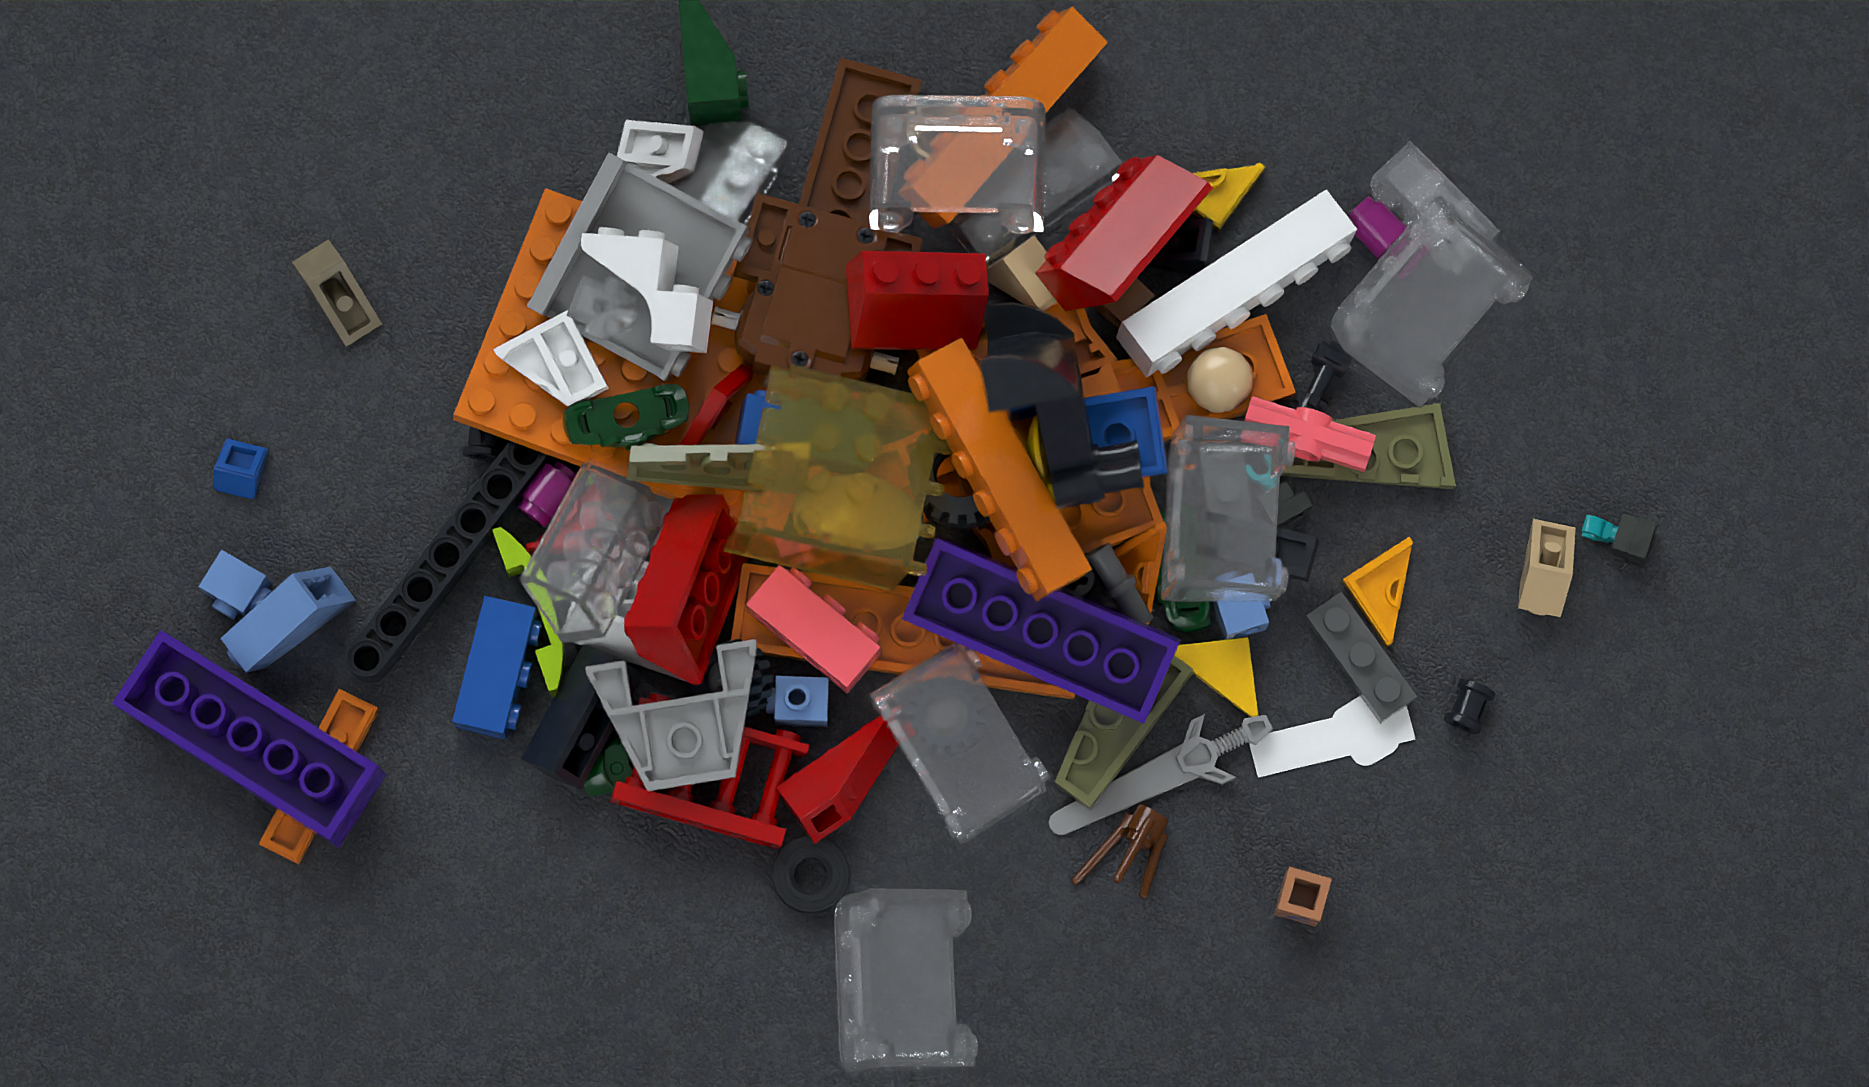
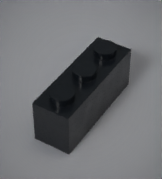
(575, 723)

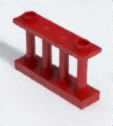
(720, 814)

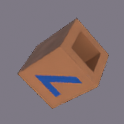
(1302, 896)

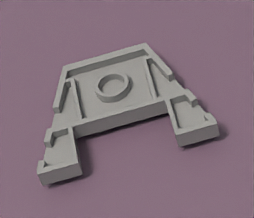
(683, 737)

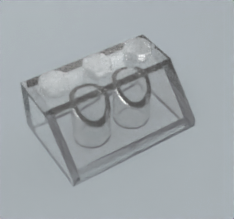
(733, 167)

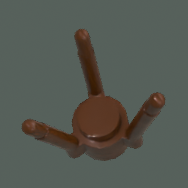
(1143, 830)

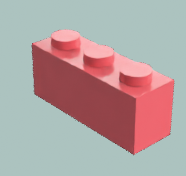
(814, 627)

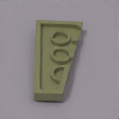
(1406, 451)

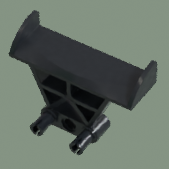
(1037, 363)

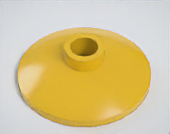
(1037, 454)

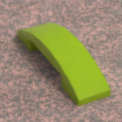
(550, 657)

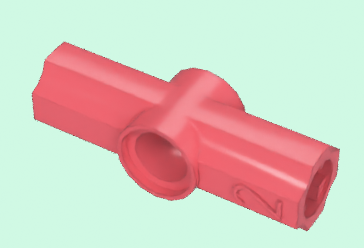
(1316, 434)

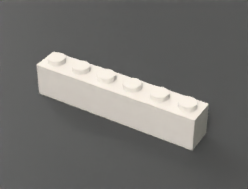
(1237, 283)

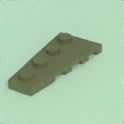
(694, 465)
(1109, 740)

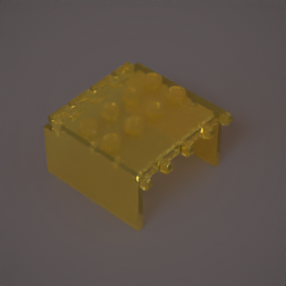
(839, 478)

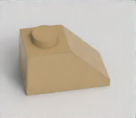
(1547, 568)

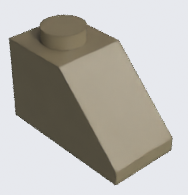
(337, 292)

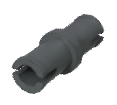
(1119, 584)

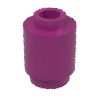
(1376, 226)
(546, 492)

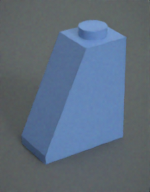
(286, 618)

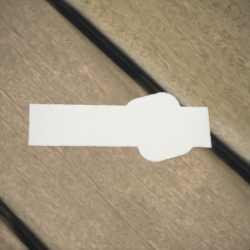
(1349, 732)

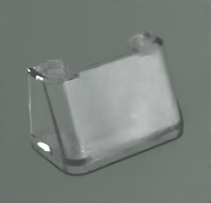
(958, 158)
(1426, 299)
(1224, 511)
(959, 742)
(900, 980)

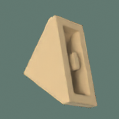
(1017, 275)

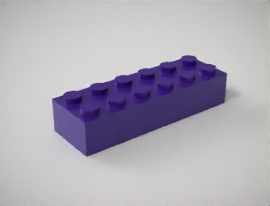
(1054, 639)
(249, 738)

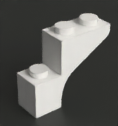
(649, 264)

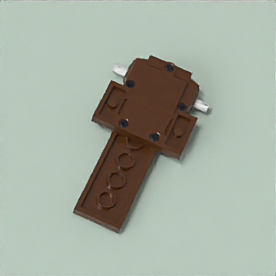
(803, 248)

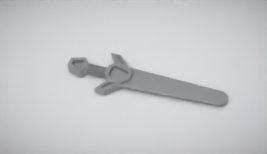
(1182, 764)

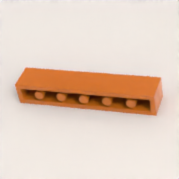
(1042, 69)
(998, 471)

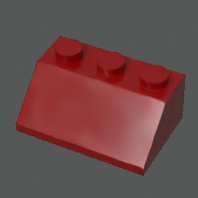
(916, 299)

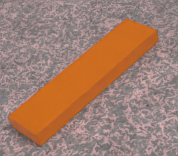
(347, 722)

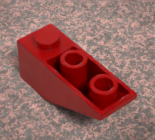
(837, 782)

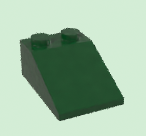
(712, 81)

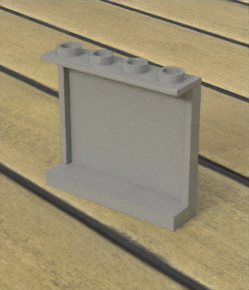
(636, 201)

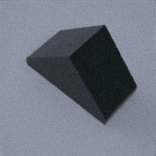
(1186, 249)

